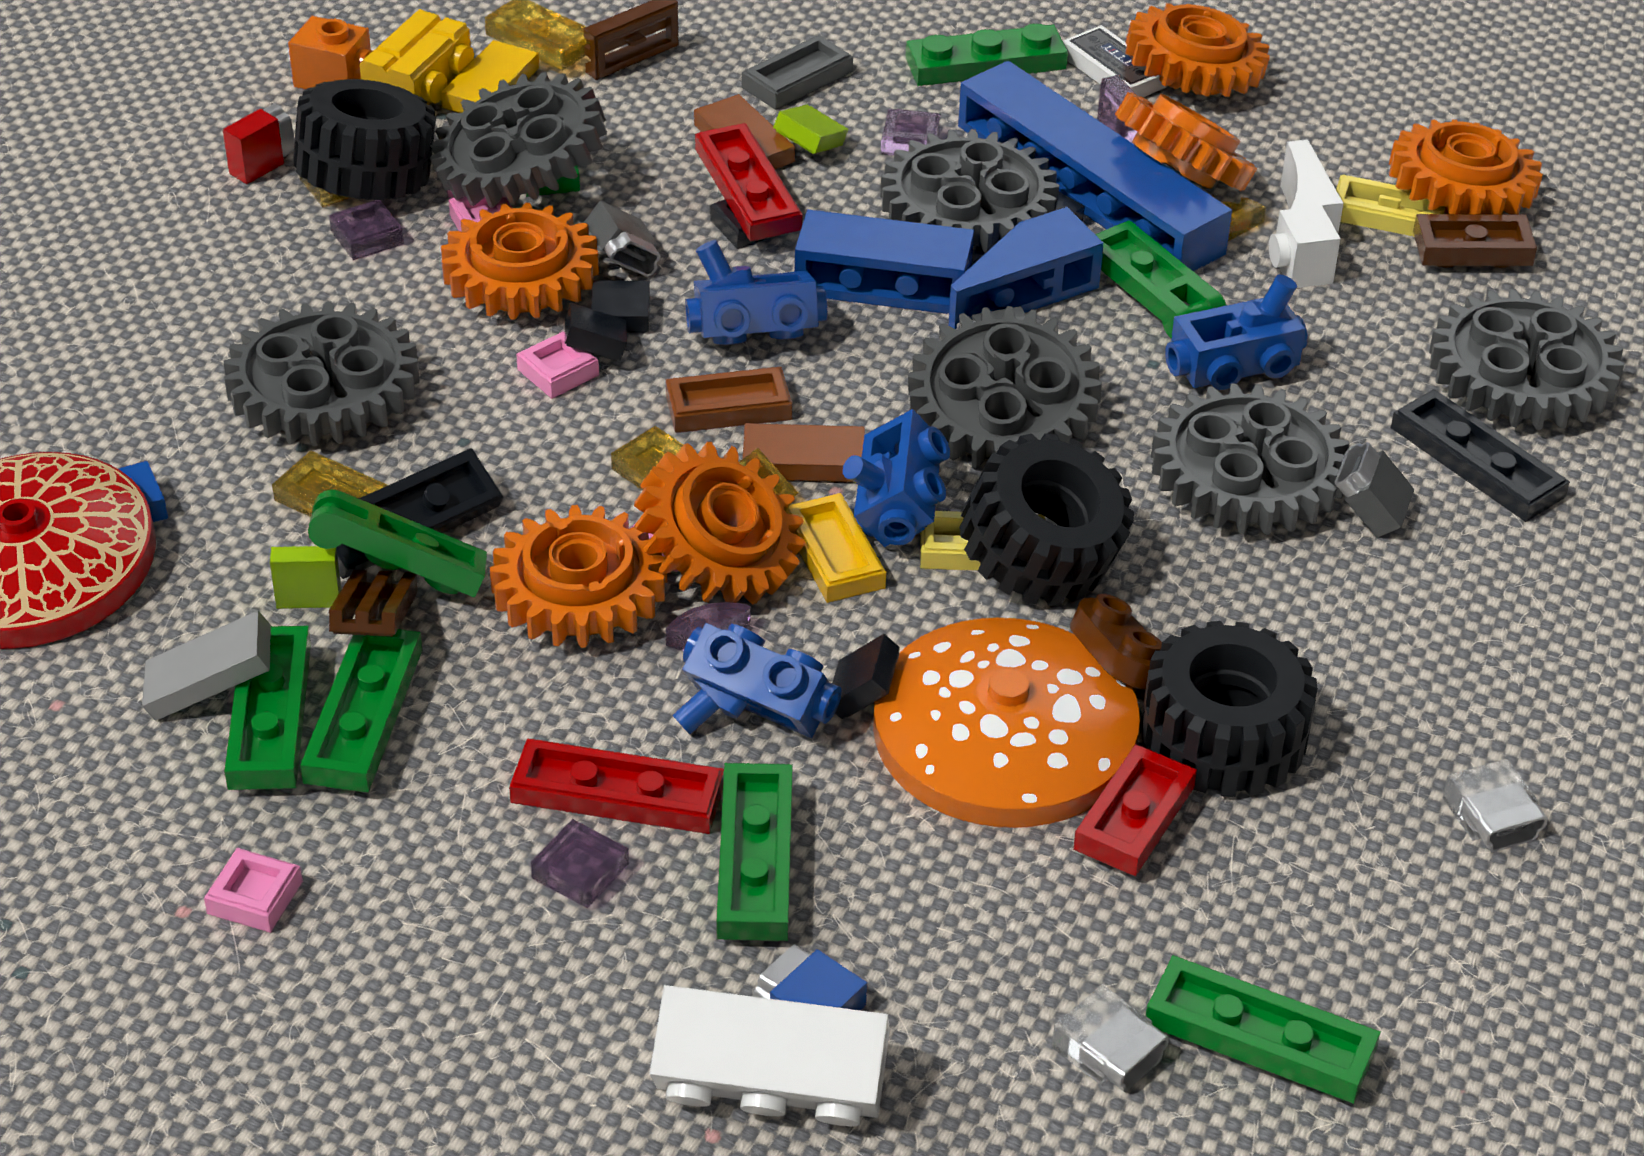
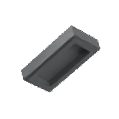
(797, 72)

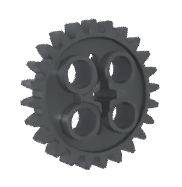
(518, 139)
(968, 185)
(1485, 359)
(1004, 383)
(287, 390)
(1249, 458)

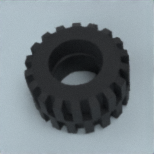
(363, 139)
(1029, 551)
(1230, 706)

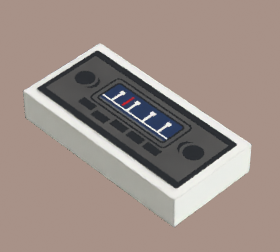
(1103, 55)

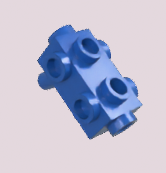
(745, 304)
(1238, 340)
(898, 478)
(741, 674)

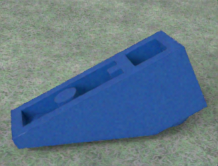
(1031, 267)

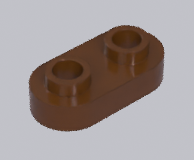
(1115, 638)

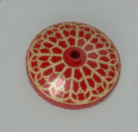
(69, 545)

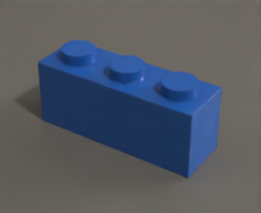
(883, 259)

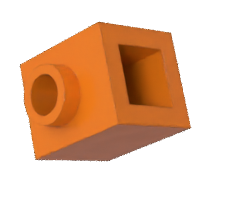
(327, 51)

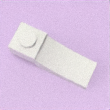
(1308, 231)

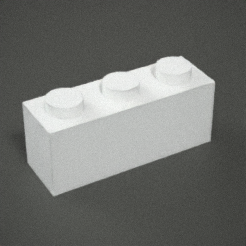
(770, 1054)

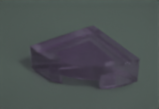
(716, 614)

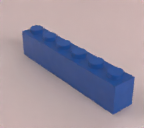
(1097, 164)

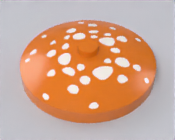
(1004, 723)

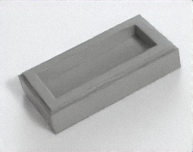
(206, 665)

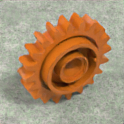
(1197, 49)
(1186, 141)
(1465, 168)
(520, 260)
(719, 524)
(577, 576)

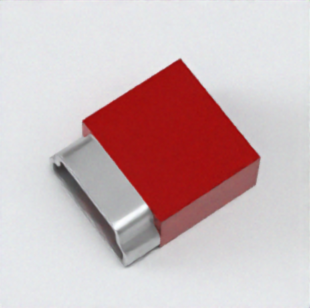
(258, 143)

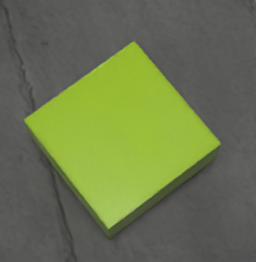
(810, 129)
(305, 576)

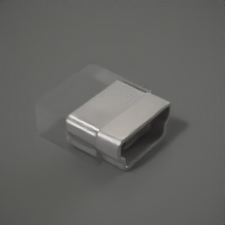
(1494, 805)
(1109, 1039)

